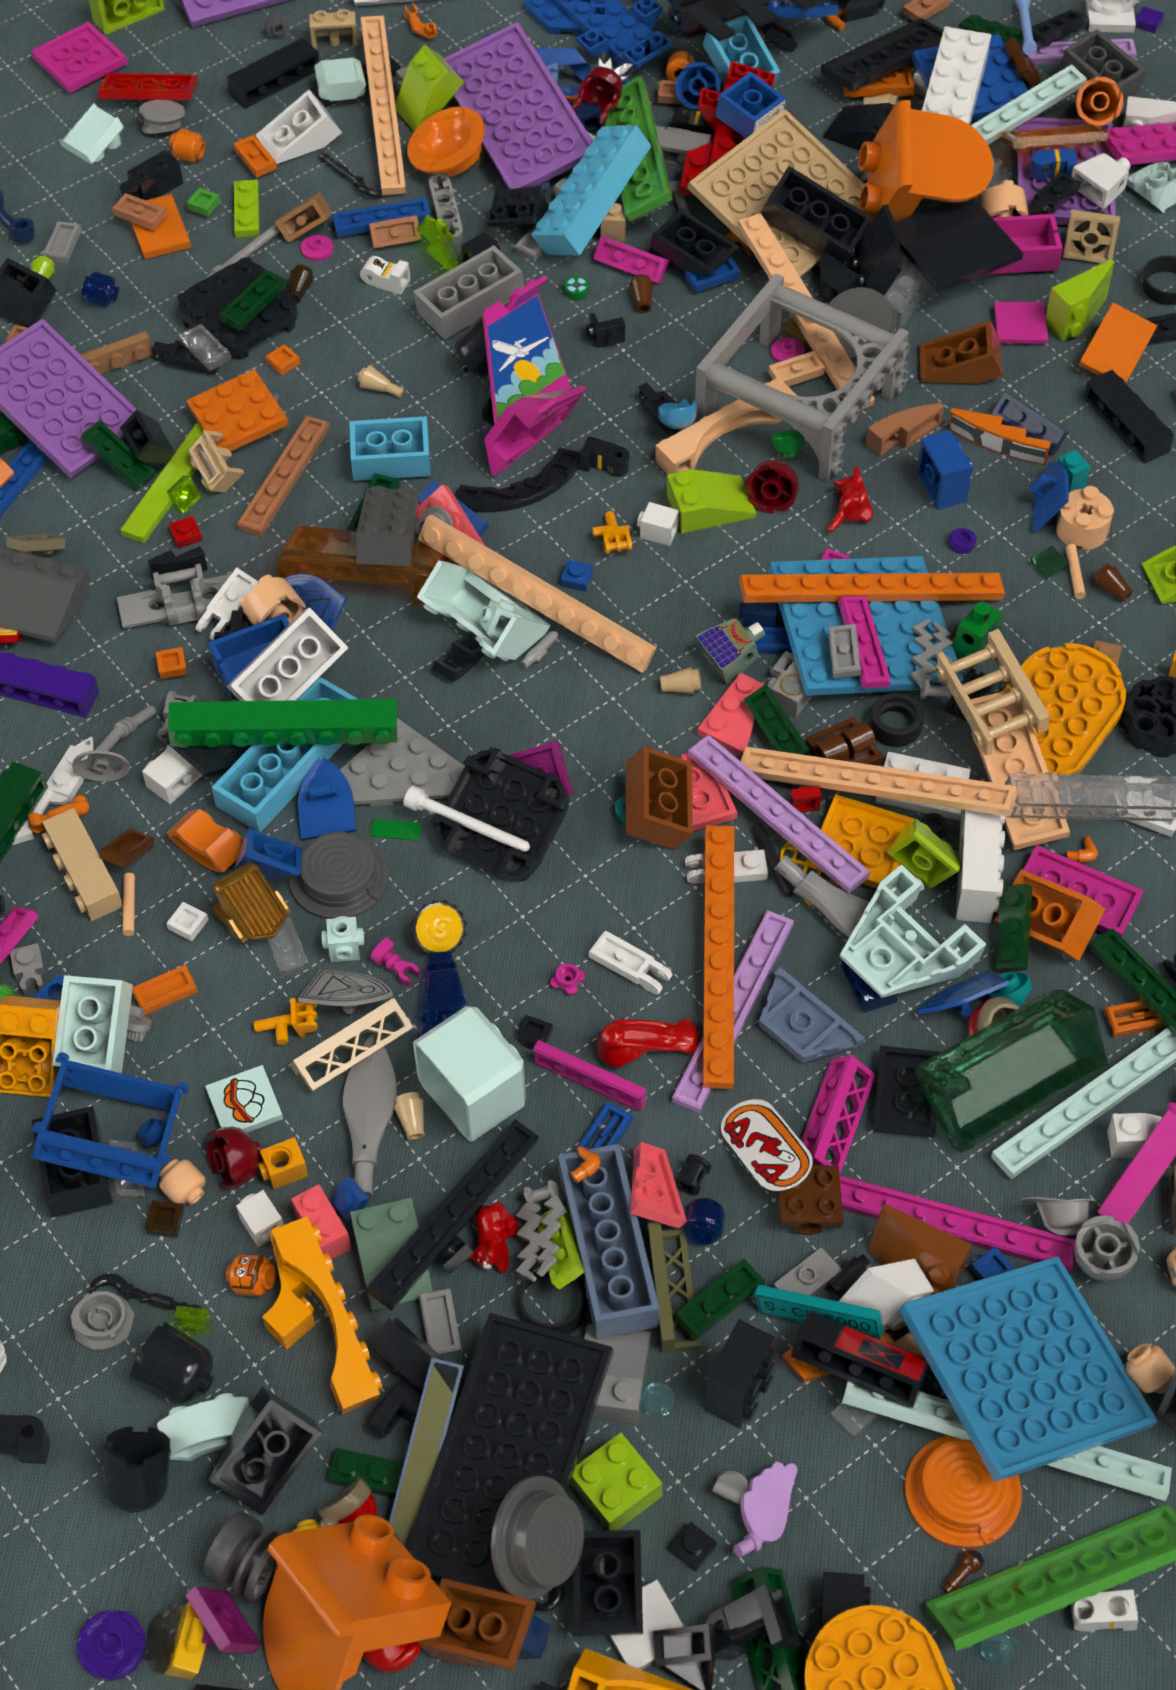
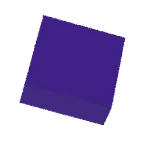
(1149, 19)

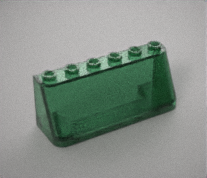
(1012, 1067)

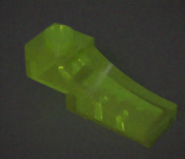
(441, 241)

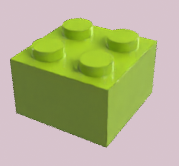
(615, 1483)

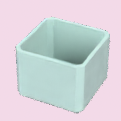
(471, 1072)

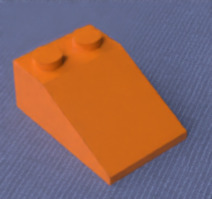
(1060, 916)

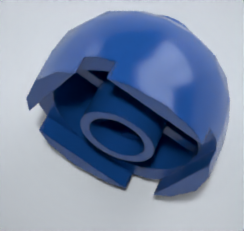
(692, 79)

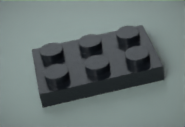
(899, 1097)

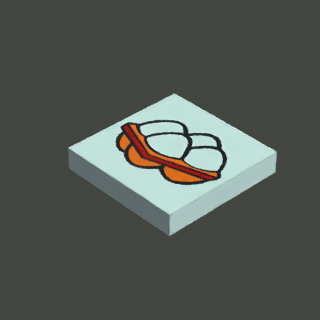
(245, 1100)

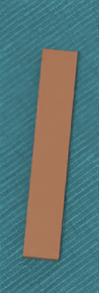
(283, 476)

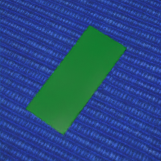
(395, 829)

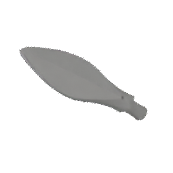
(838, 906)
(368, 1109)

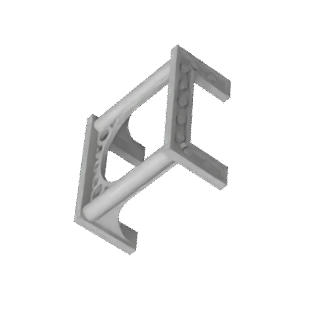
(820, 428)

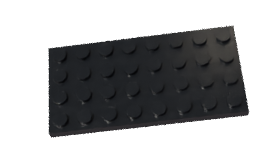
(514, 1420)

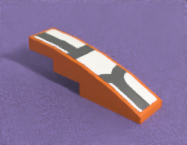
(1006, 440)

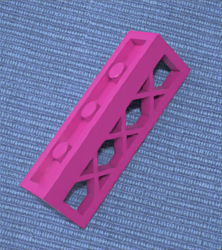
(831, 1108)

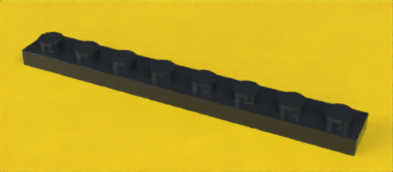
(452, 1215)

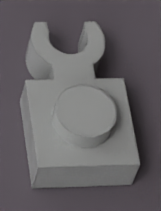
(27, 966)

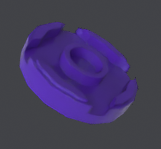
(111, 1645)

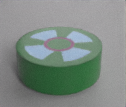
(576, 287)

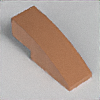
(903, 428)

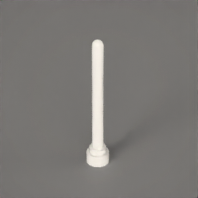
(417, 799)

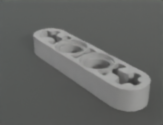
(448, 208)

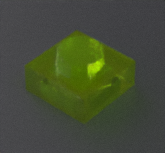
(184, 494)
(193, 1320)

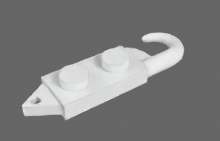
(64, 780)

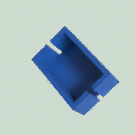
(239, 649)

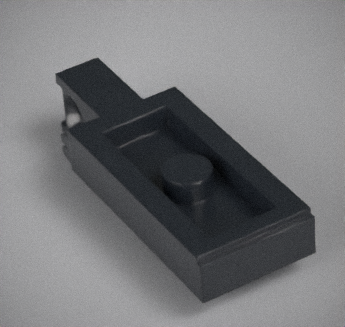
(1054, 194)
(179, 355)
(652, 401)

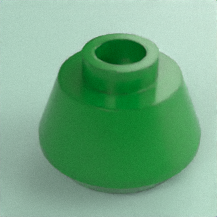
(788, 442)

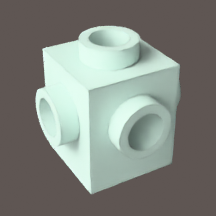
(490, 617)
(343, 939)

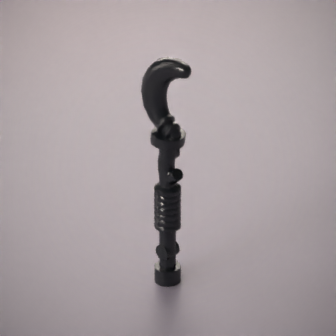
(358, 181)
(128, 1291)

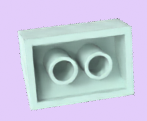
(93, 1021)

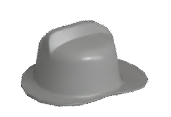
(1061, 1215)

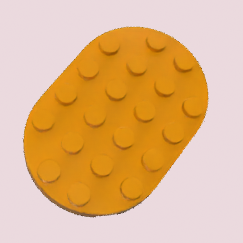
(1084, 703)
(875, 1651)

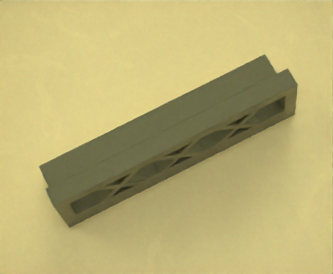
(662, 1284)

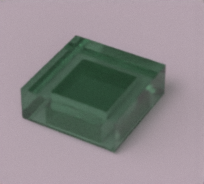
(1049, 562)

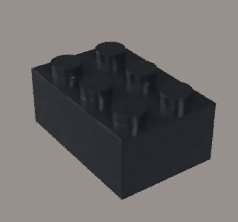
(67, 1188)
(740, 1374)

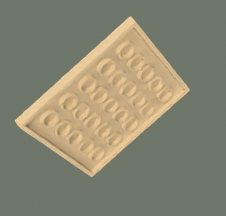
(749, 173)

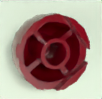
(772, 486)
(233, 1155)

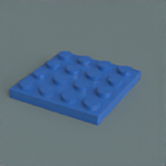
(787, 9)
(999, 81)

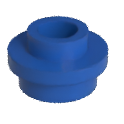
(151, 1132)

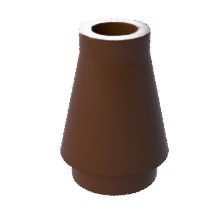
(641, 289)
(1112, 581)

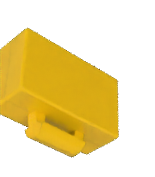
(187, 1645)

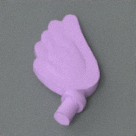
(766, 1507)

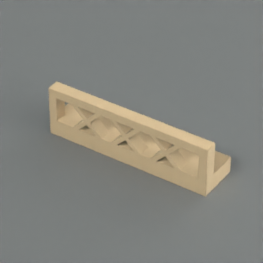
(345, 1037)

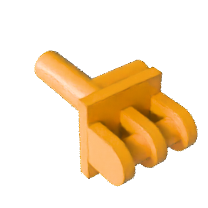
(614, 537)
(301, 1018)

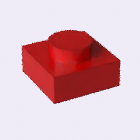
(185, 532)
(806, 799)

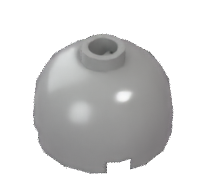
(1106, 1248)

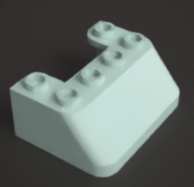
(463, 596)

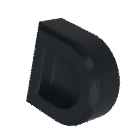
(532, 1030)

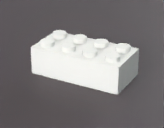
(289, 661)
(981, 866)

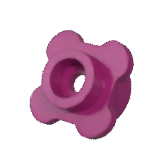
(568, 971)

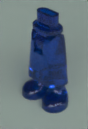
(441, 991)

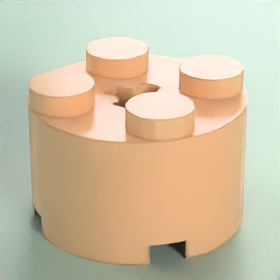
(1004, 200)
(1085, 518)
(270, 599)

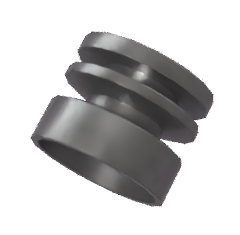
(243, 1557)

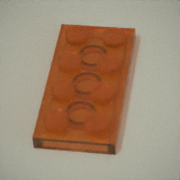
(1047, 137)

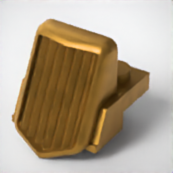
(249, 904)

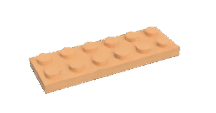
(1018, 753)

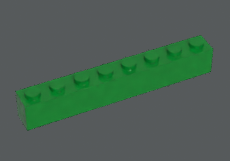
(282, 722)

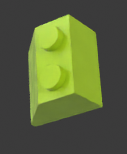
(925, 854)

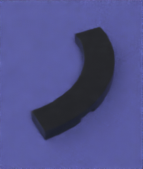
(523, 492)

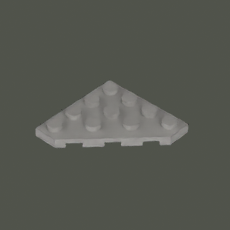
(387, 771)

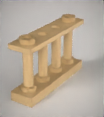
(1008, 671)

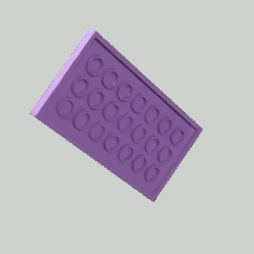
(525, 114)

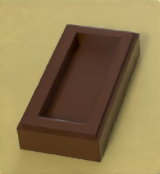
(126, 848)

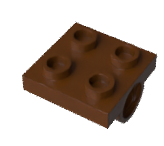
(846, 742)
(813, 1202)

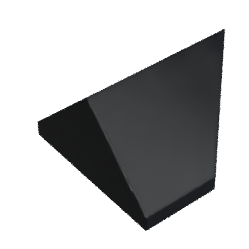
(687, 1654)

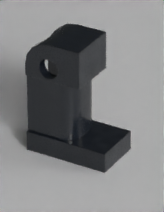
(24, 1437)
(751, 1617)

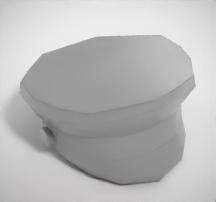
(161, 116)
(102, 1320)

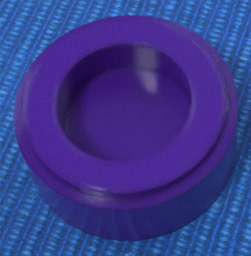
(962, 541)

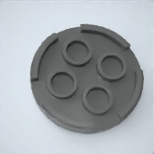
(868, 306)

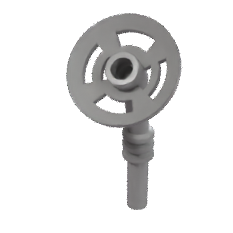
(103, 759)

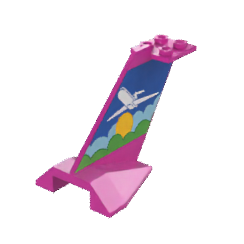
(525, 376)

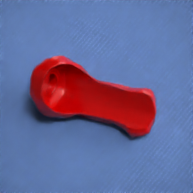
(628, 1039)

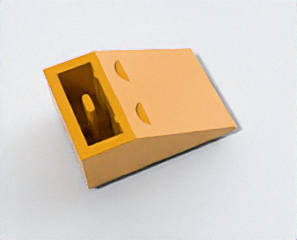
(28, 1045)

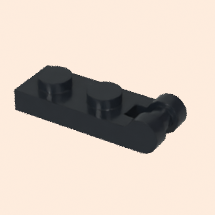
(1058, 26)

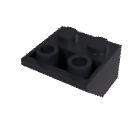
(517, 207)
(23, 293)

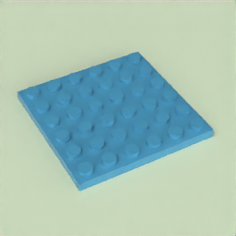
(809, 623)
(1027, 1368)

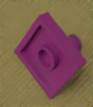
(548, 759)
(222, 1621)

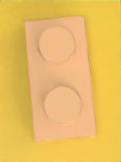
(797, 369)

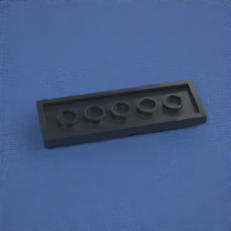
(882, 55)

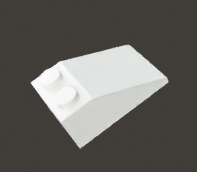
(299, 129)

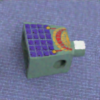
(730, 647)

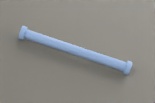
(1029, 46)

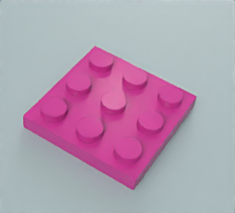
(79, 57)

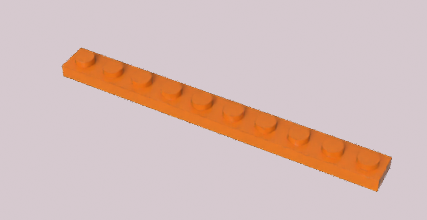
(876, 587)
(719, 958)

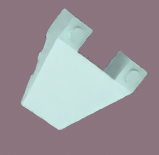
(895, 951)

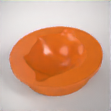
(447, 141)
(957, 1497)

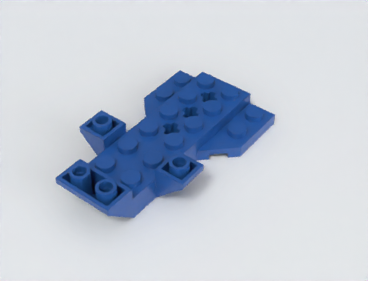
(606, 27)

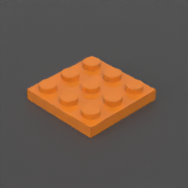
(239, 410)

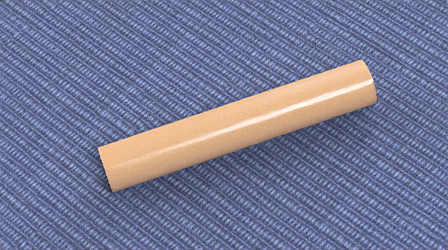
(1075, 571)
(128, 904)

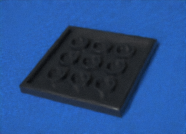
(955, 244)

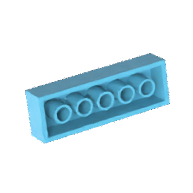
(591, 190)
(272, 775)

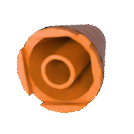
(1099, 101)

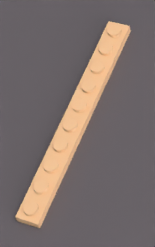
(383, 106)
(821, 340)
(537, 593)
(881, 781)

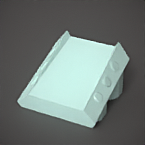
(340, 79)
(93, 135)
(1155, 184)

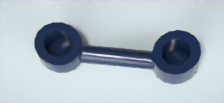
(21, 229)

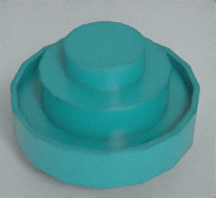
(1018, 987)

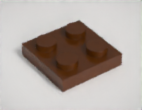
(1025, 66)

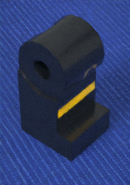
(691, 121)
(604, 456)

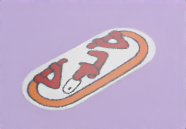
(766, 1145)

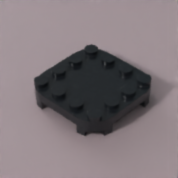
(212, 295)
(508, 798)

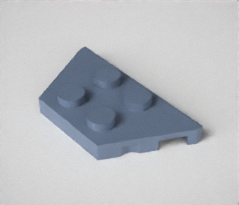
(804, 1022)

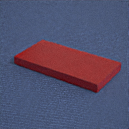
(148, 86)

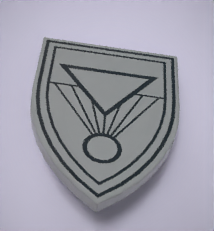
(344, 990)

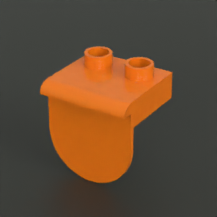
(921, 158)
(342, 1596)

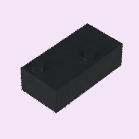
(815, 215)

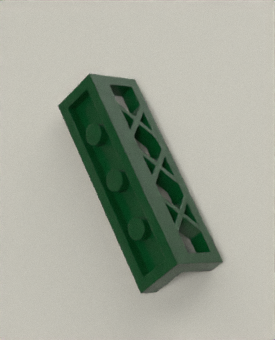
(787, 1666)

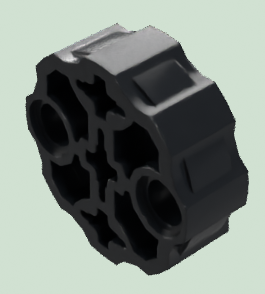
(1151, 716)

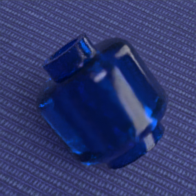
(100, 289)
(704, 1221)

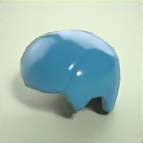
(678, 415)

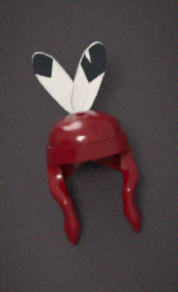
(603, 86)

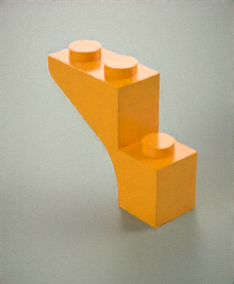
(292, 1313)

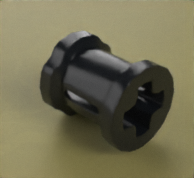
(693, 1174)

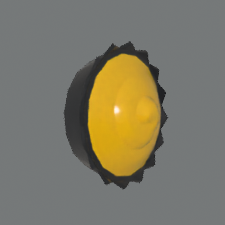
(438, 927)

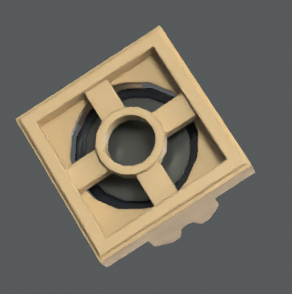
(1091, 232)

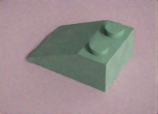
(379, 1236)

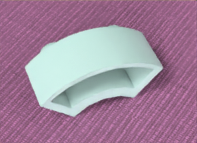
(202, 1426)

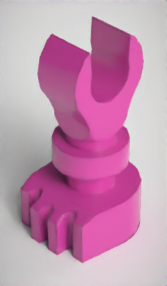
(384, 954)

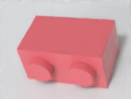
(320, 1212)

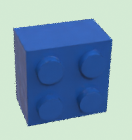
(944, 469)

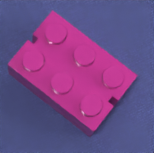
(1036, 239)

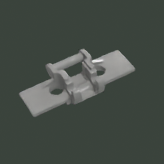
(177, 607)

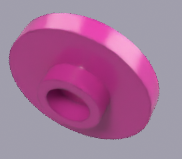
(317, 248)
(786, 348)

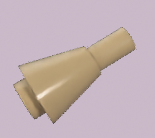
(374, 380)

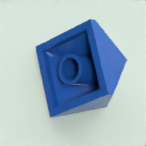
(270, 854)

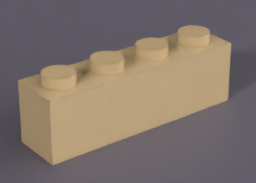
(82, 865)

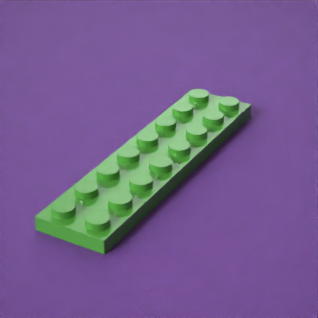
(649, 183)
(1056, 1579)

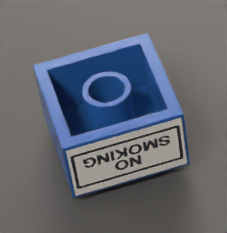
(749, 104)

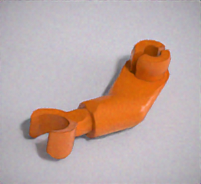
(426, 31)
(79, 803)

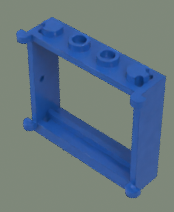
(98, 1157)

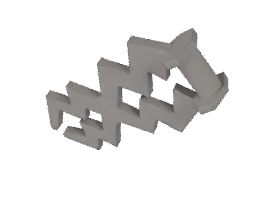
(931, 651)
(538, 1241)

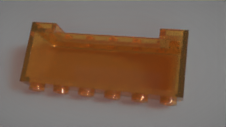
(332, 555)

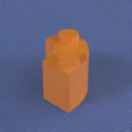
(206, 841)

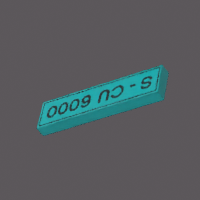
(797, 1306)

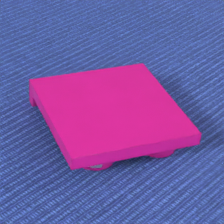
(1021, 322)

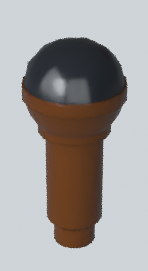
(970, 1562)

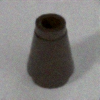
(299, 281)

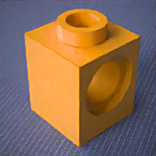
(285, 1151)

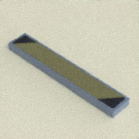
(425, 1444)

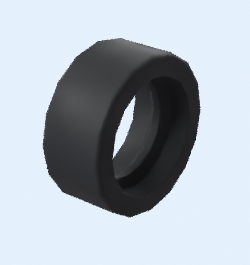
(902, 703)

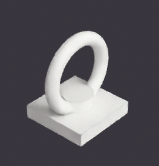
(1111, 15)

